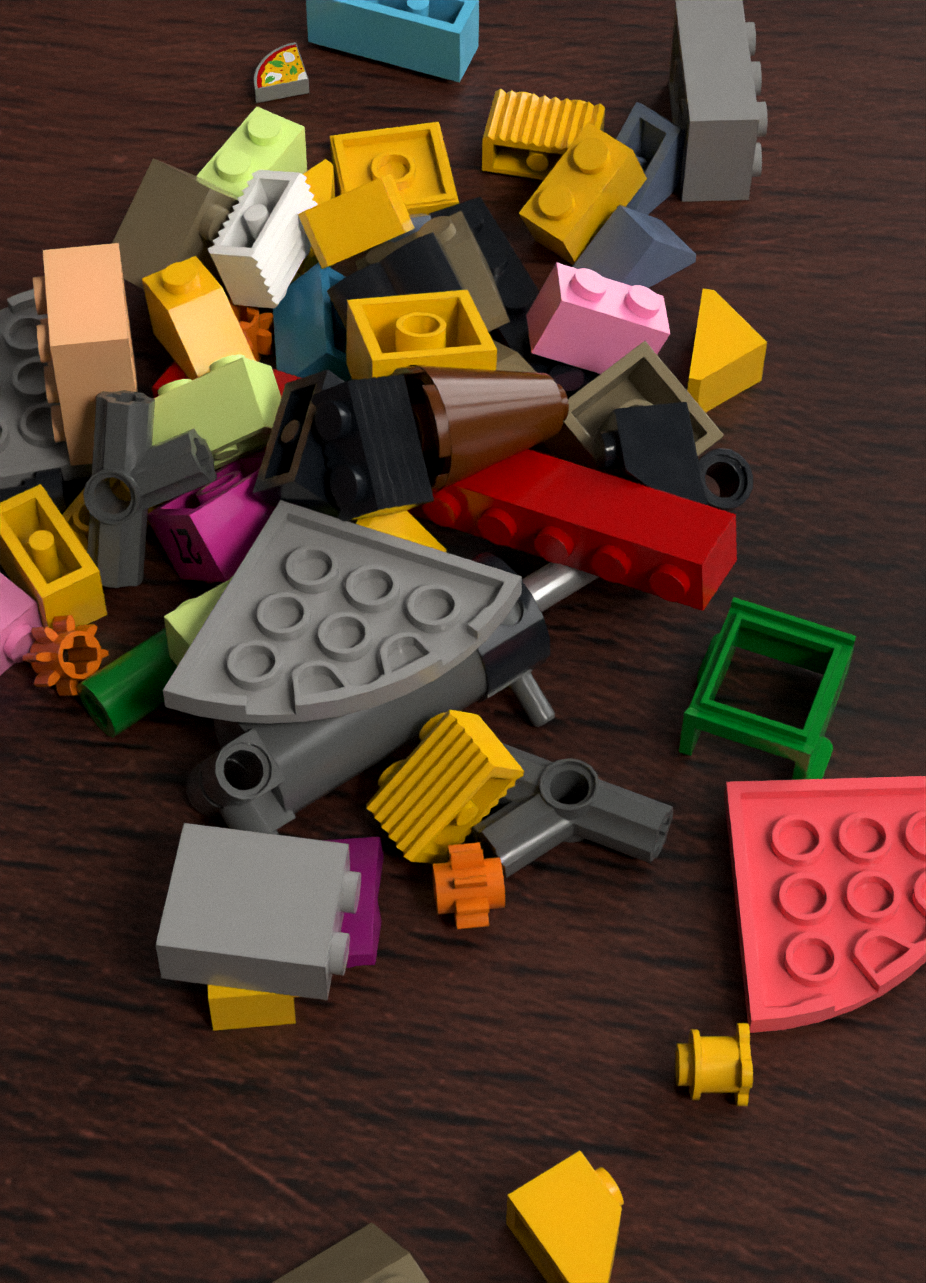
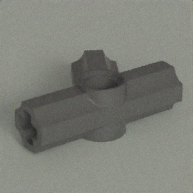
(151, 473)
(536, 822)

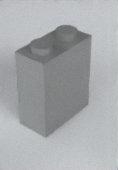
(257, 911)

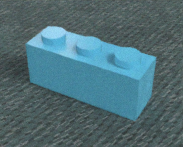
(411, 34)

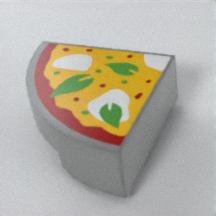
(281, 75)

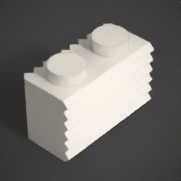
(264, 239)

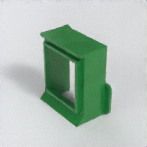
(786, 640)

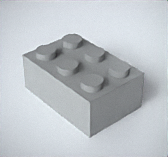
(715, 99)

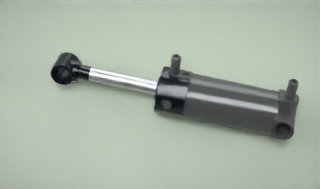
(296, 763)

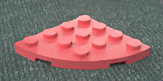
(826, 893)

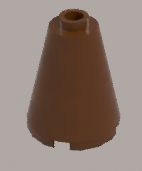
(479, 416)

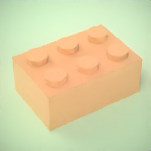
(83, 339)

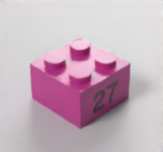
(215, 524)

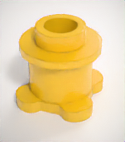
(716, 1064)

